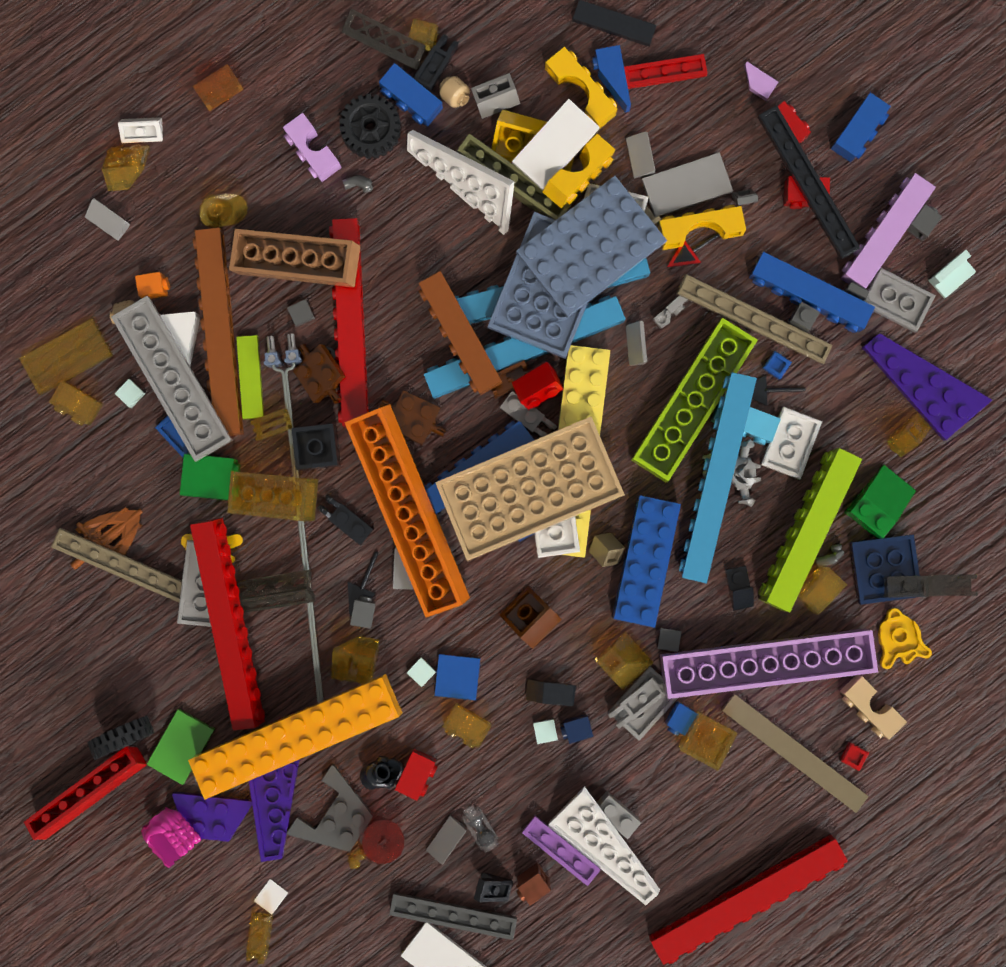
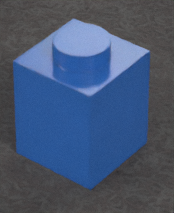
(680, 719)

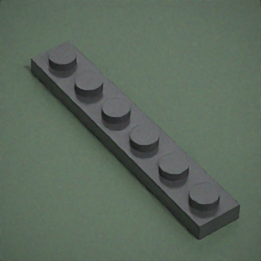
(453, 916)

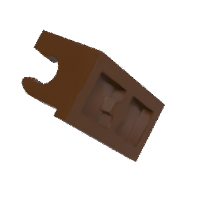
(508, 376)

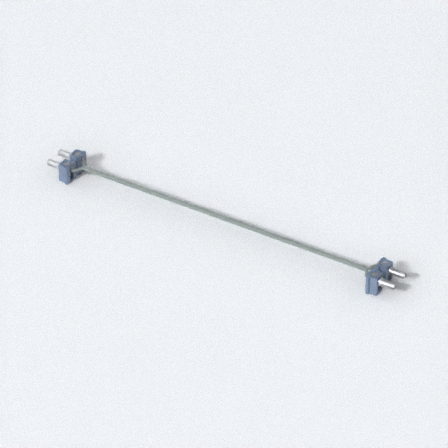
(293, 358)

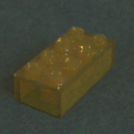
(272, 496)

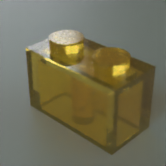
(75, 403)
(821, 590)
(466, 726)

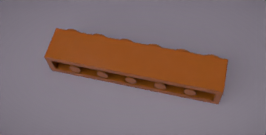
(461, 334)

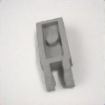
(529, 418)
(638, 701)

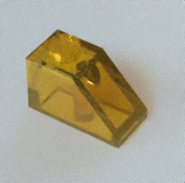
(909, 435)

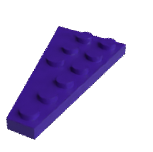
(931, 391)
(272, 805)

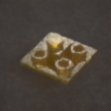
(124, 166)
(355, 660)
(624, 661)

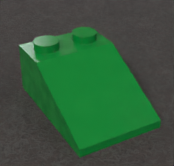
(881, 502)

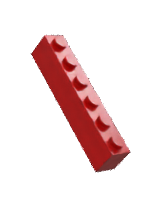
(85, 793)

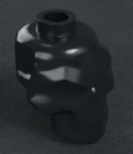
(381, 773)

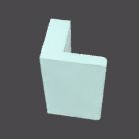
(953, 274)

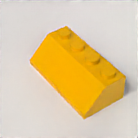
(514, 133)

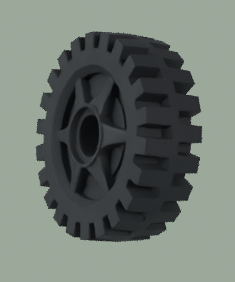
(365, 111)
(120, 737)

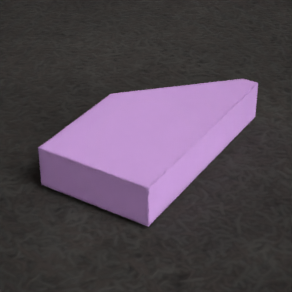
(759, 82)

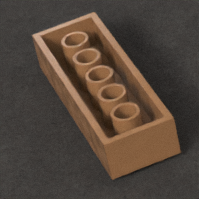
(294, 257)

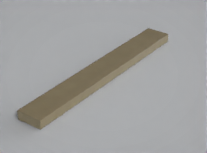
(754, 319)
(118, 564)
(794, 753)

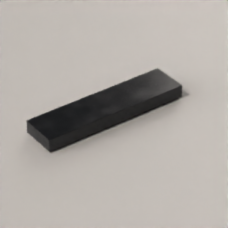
(614, 23)

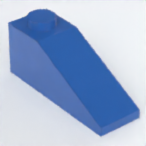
(611, 72)

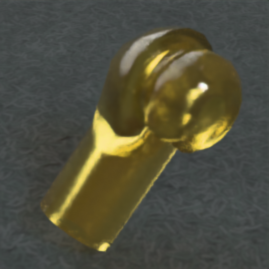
(354, 859)

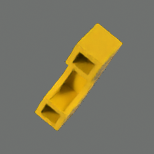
(565, 69)
(565, 184)
(727, 222)

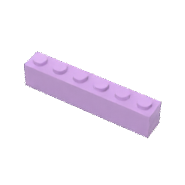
(888, 231)

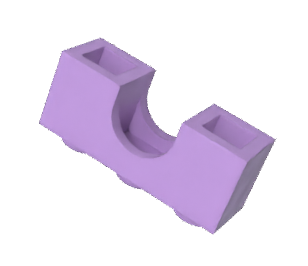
(321, 162)

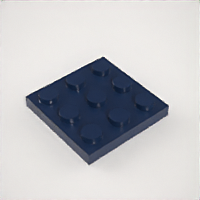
(882, 558)

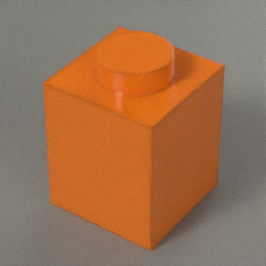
(152, 285)

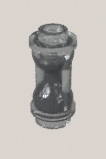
(485, 837)

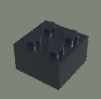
(316, 447)

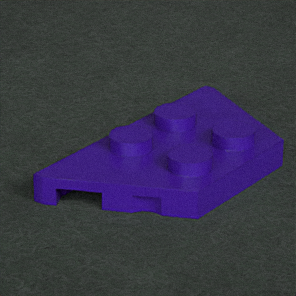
(213, 817)

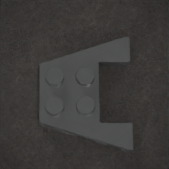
(343, 820)

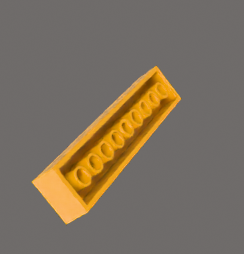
(295, 736)

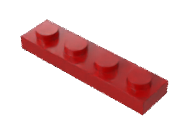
(665, 71)

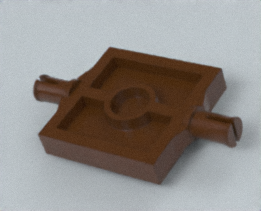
(319, 373)
(415, 417)

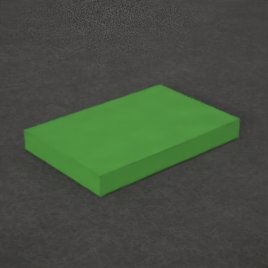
(180, 742)

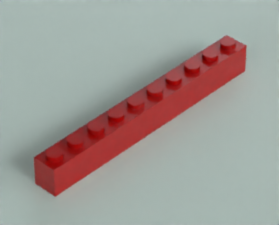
(350, 332)
(227, 623)
(748, 899)

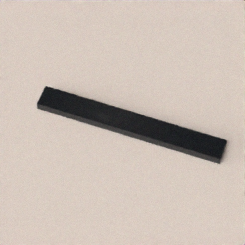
(808, 182)

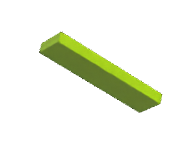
(250, 377)

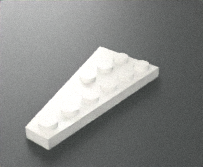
(468, 179)
(592, 834)

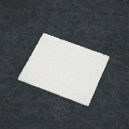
(270, 896)

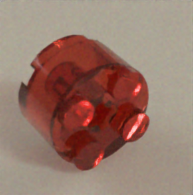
(391, 850)

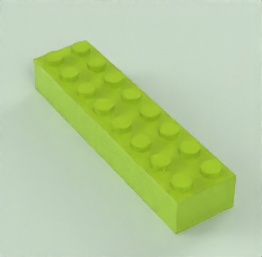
(693, 400)
(809, 529)

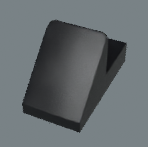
(739, 588)
(493, 888)

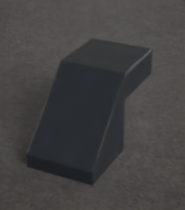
(550, 692)

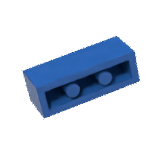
(410, 95)
(861, 128)

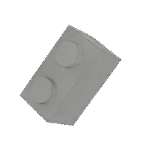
(495, 95)
(619, 815)

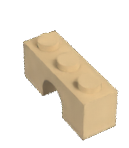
(885, 721)

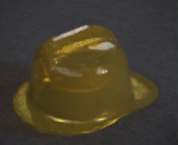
(222, 210)

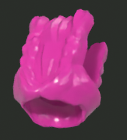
(169, 836)

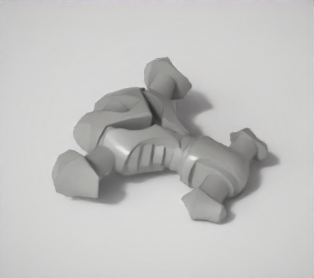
(744, 473)

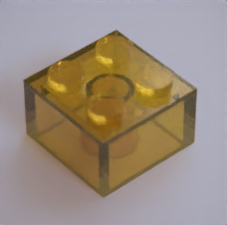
(708, 740)

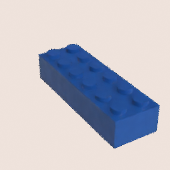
(646, 561)

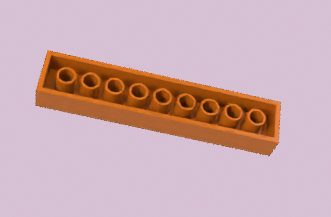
(407, 511)

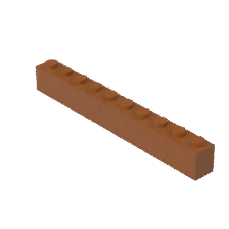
(218, 328)

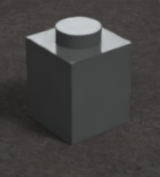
(924, 222)
(803, 317)
(363, 612)

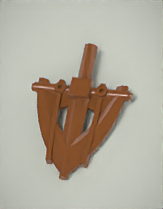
(125, 523)

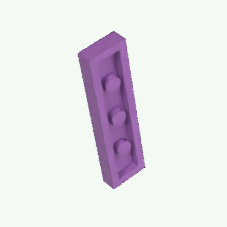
(561, 850)

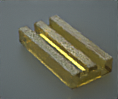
(258, 429)

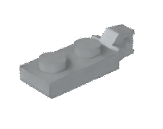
(675, 307)

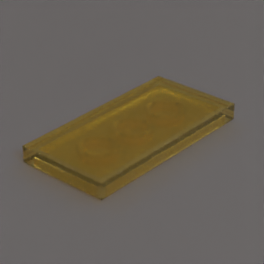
(66, 356)

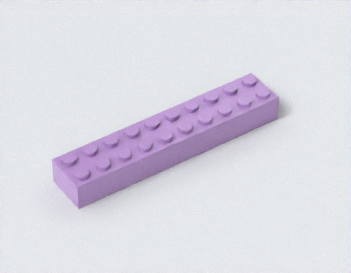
(768, 663)

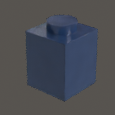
(576, 729)

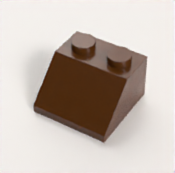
(530, 617)

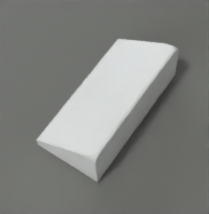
(140, 130)

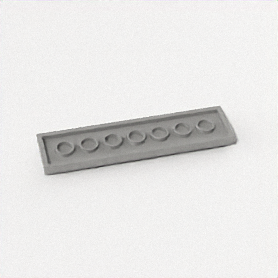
(171, 378)

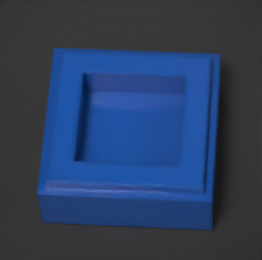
(777, 365)

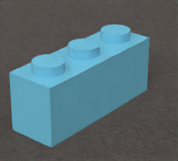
(758, 425)

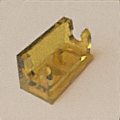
(259, 937)

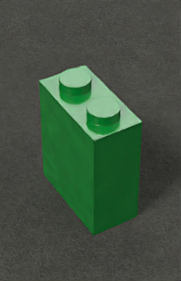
(207, 477)

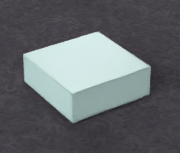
(130, 393)
(421, 672)
(545, 731)

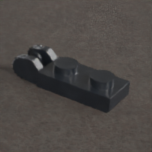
(435, 63)
(347, 521)

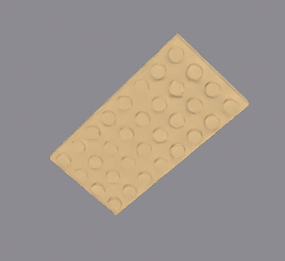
(529, 488)

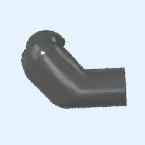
(360, 181)
(832, 558)

